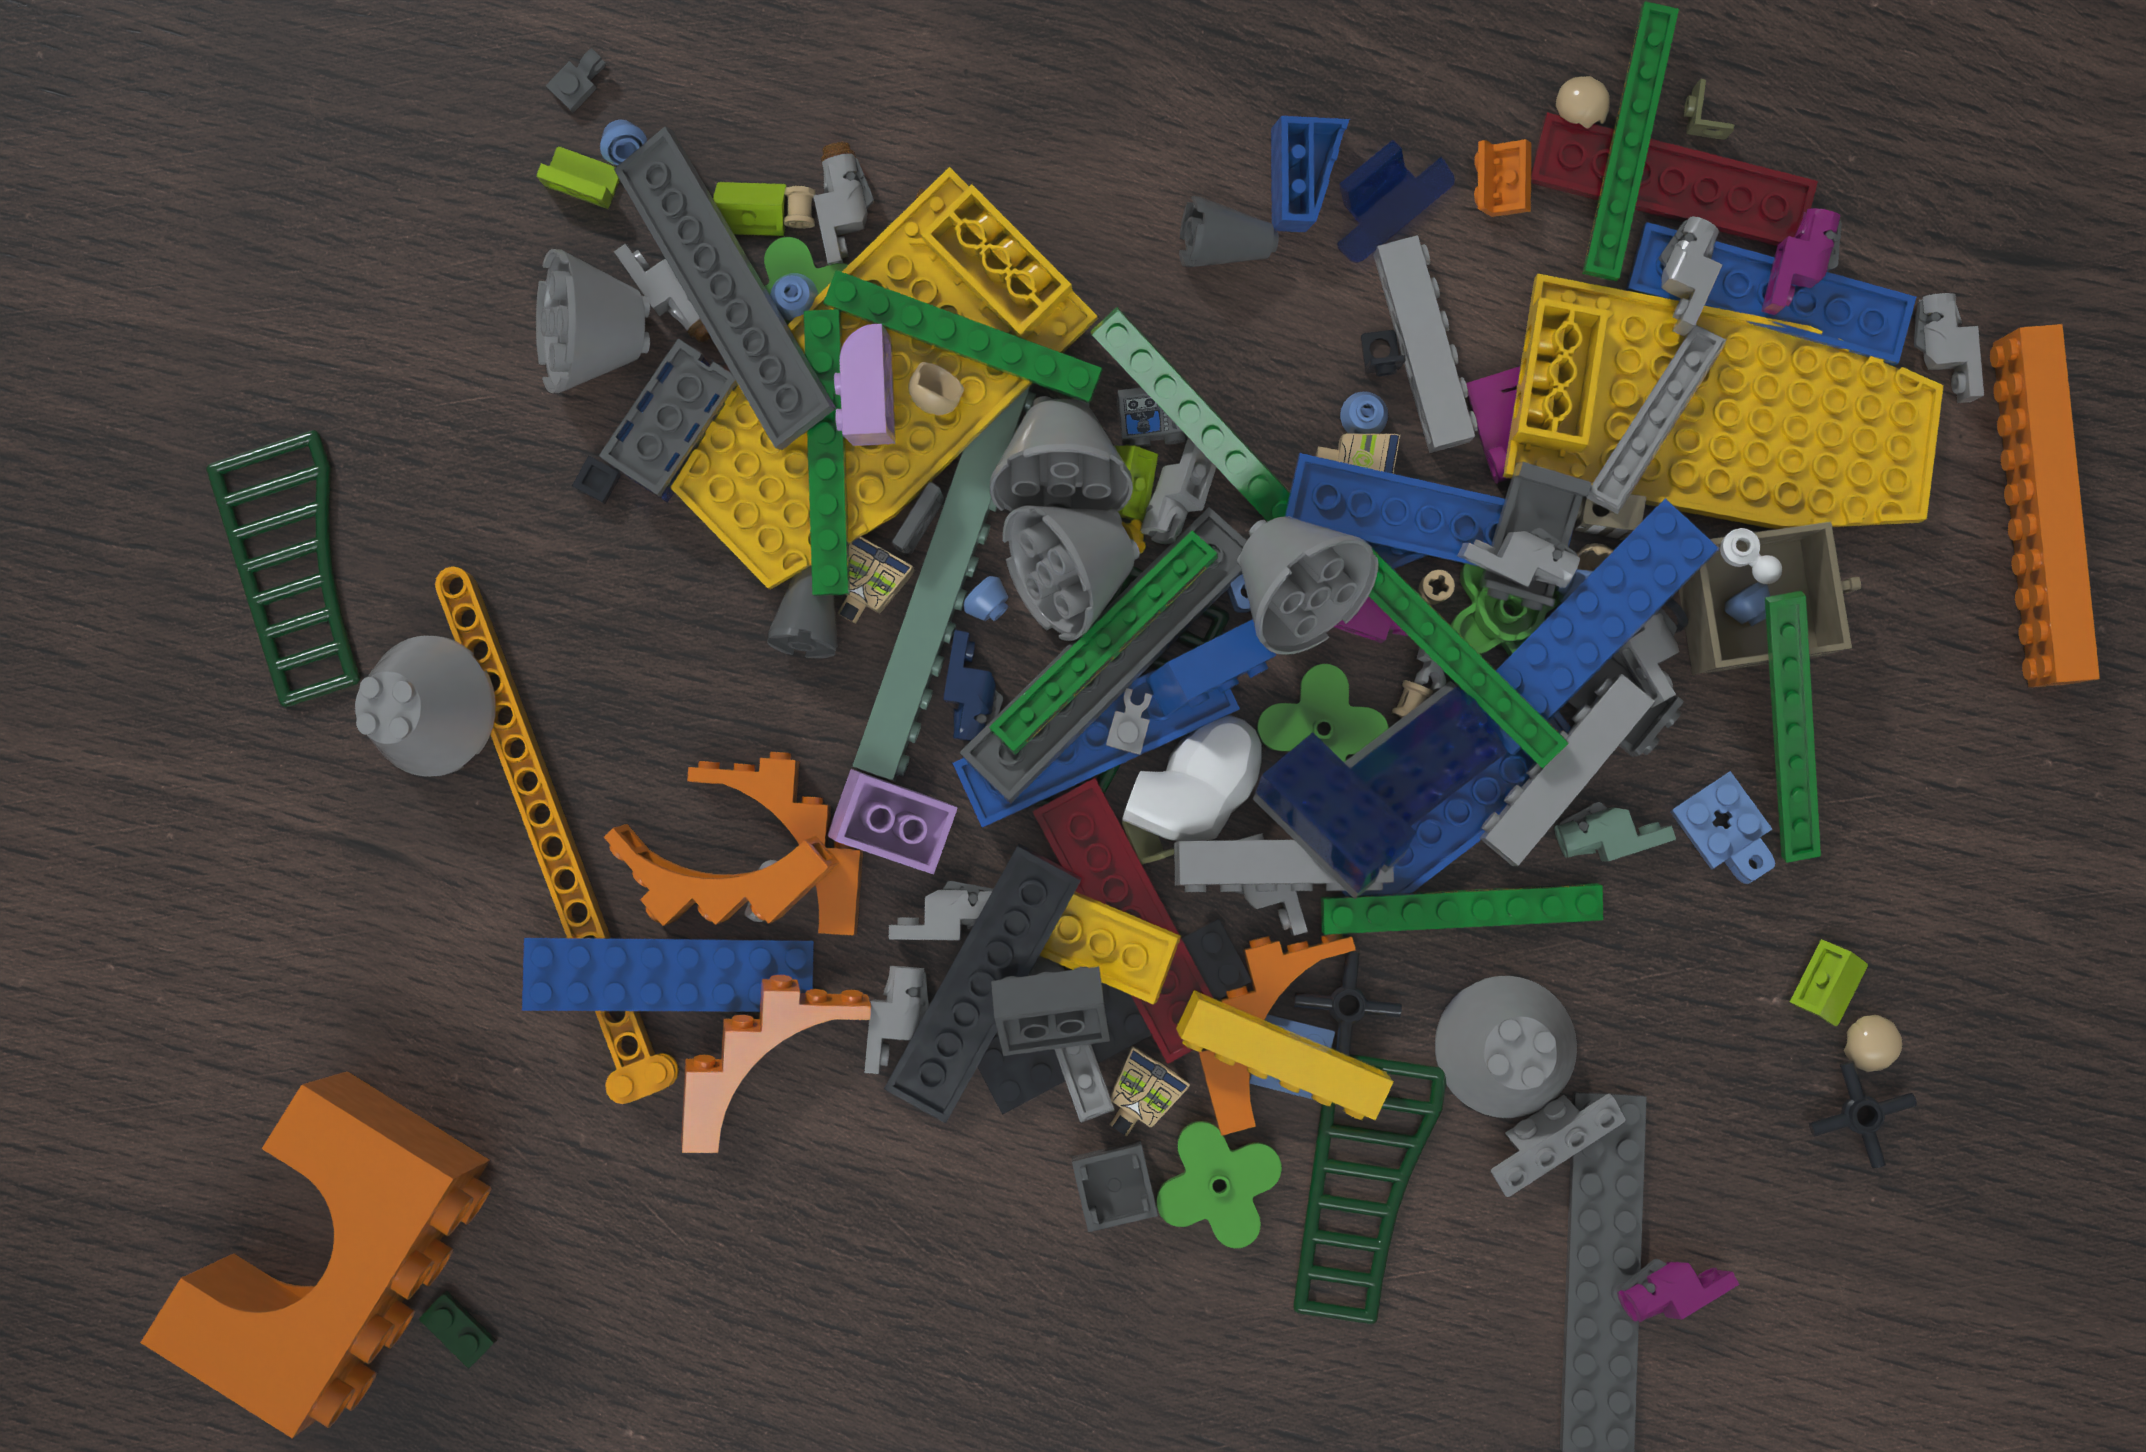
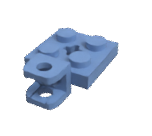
(1728, 845)

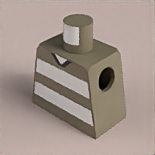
(1609, 523)

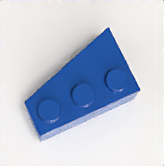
(1301, 168)
(1209, 668)

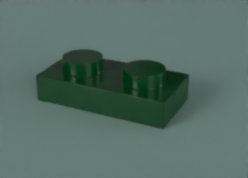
(457, 1329)

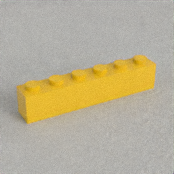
(1283, 1055)

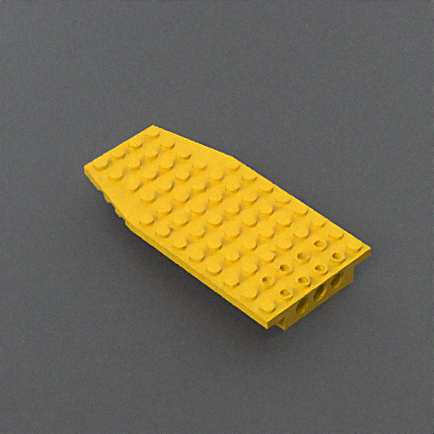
(941, 251)
(1767, 440)

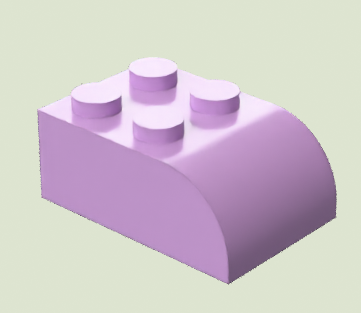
(866, 388)
(892, 821)

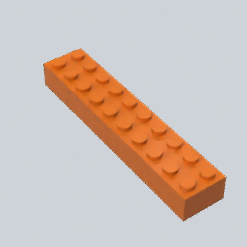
(2044, 507)

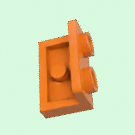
(1503, 177)

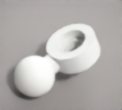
(1765, 568)

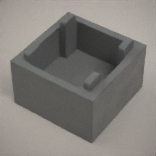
(1114, 1186)

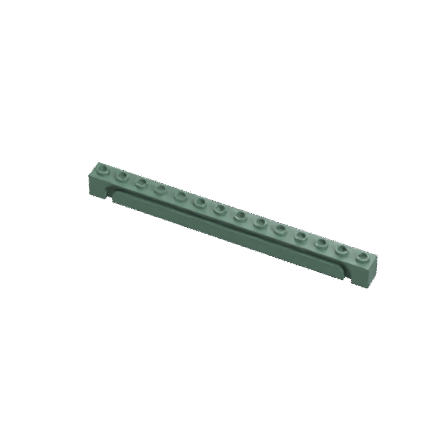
(935, 598)

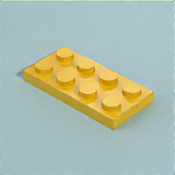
(1126, 948)

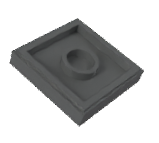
(918, 520)

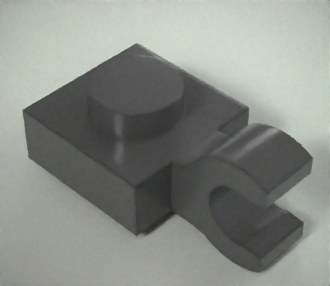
(574, 84)

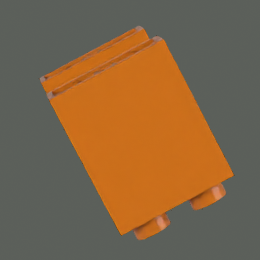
(391, 1199)

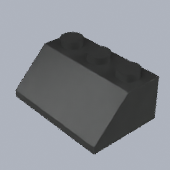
(1050, 1010)

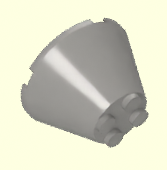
(586, 322)
(1061, 461)
(1067, 563)
(1303, 581)
(427, 706)
(1506, 1046)

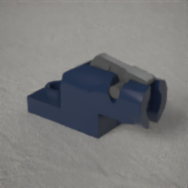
(971, 690)

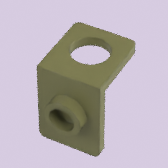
(1695, 124)
(1145, 844)

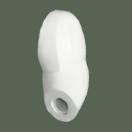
(1202, 785)

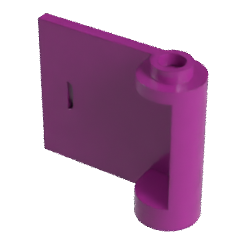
(1493, 405)

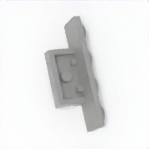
(1552, 1138)

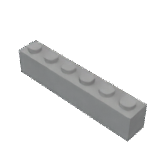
(1424, 342)
(1551, 789)
(1253, 863)

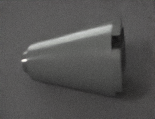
(1223, 235)
(804, 620)

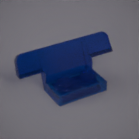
(1387, 197)

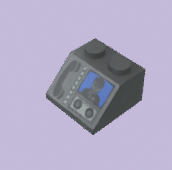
(1144, 420)

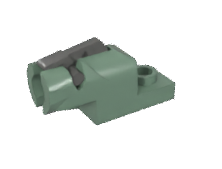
(1609, 832)

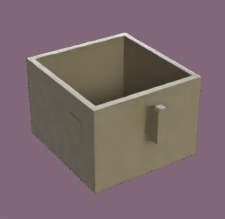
(1808, 566)

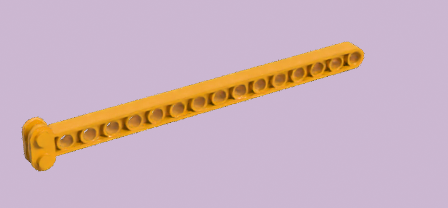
(636, 1073)

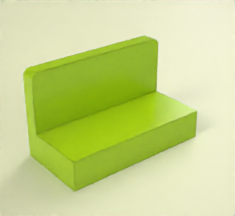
(580, 177)
(752, 207)
(1142, 469)
(1829, 982)

